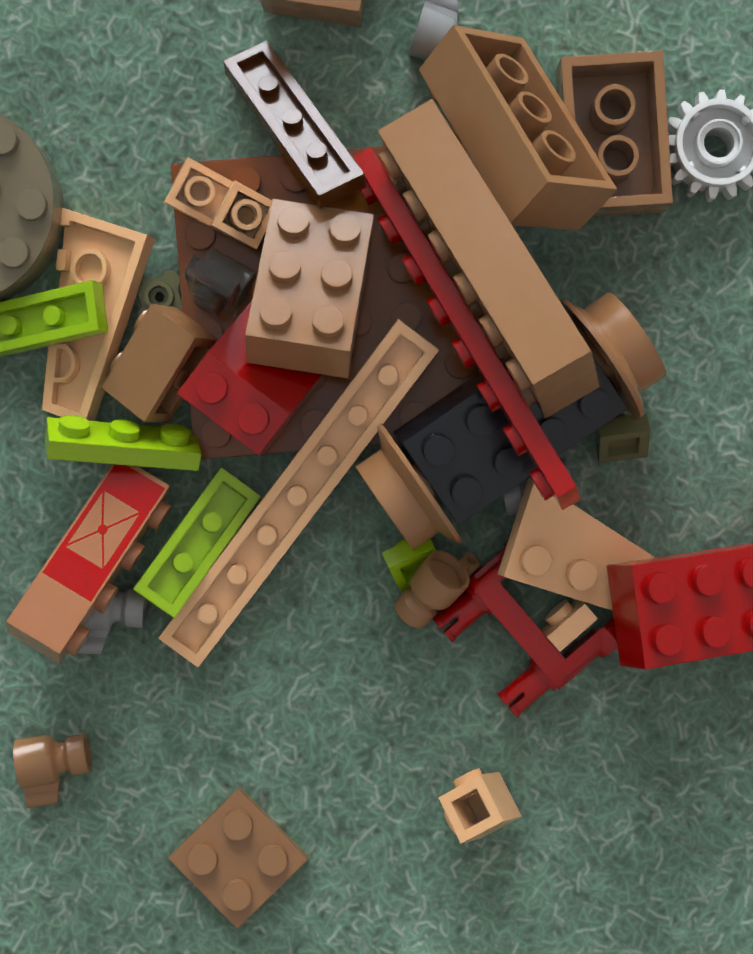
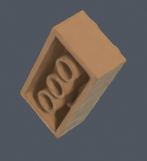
(516, 129)

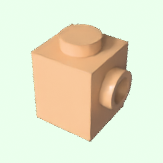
(478, 805)

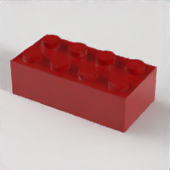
(683, 606)

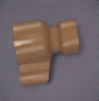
(435, 587)
(41, 762)

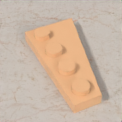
(118, 261)
(564, 550)

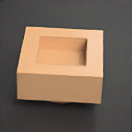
(567, 622)

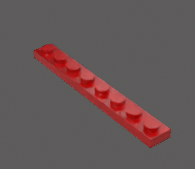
(472, 345)

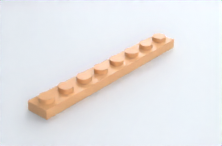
(299, 492)

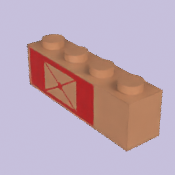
(88, 561)

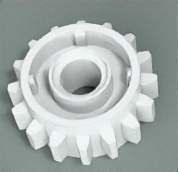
(688, 155)

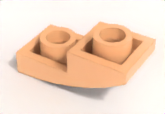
(220, 203)

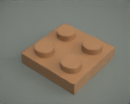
(238, 857)

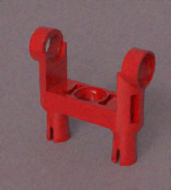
(548, 665)

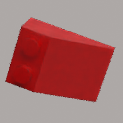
(245, 397)

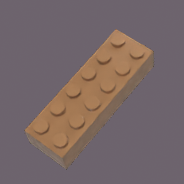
(487, 261)

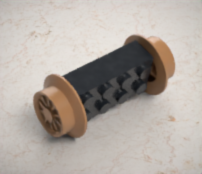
(462, 445)

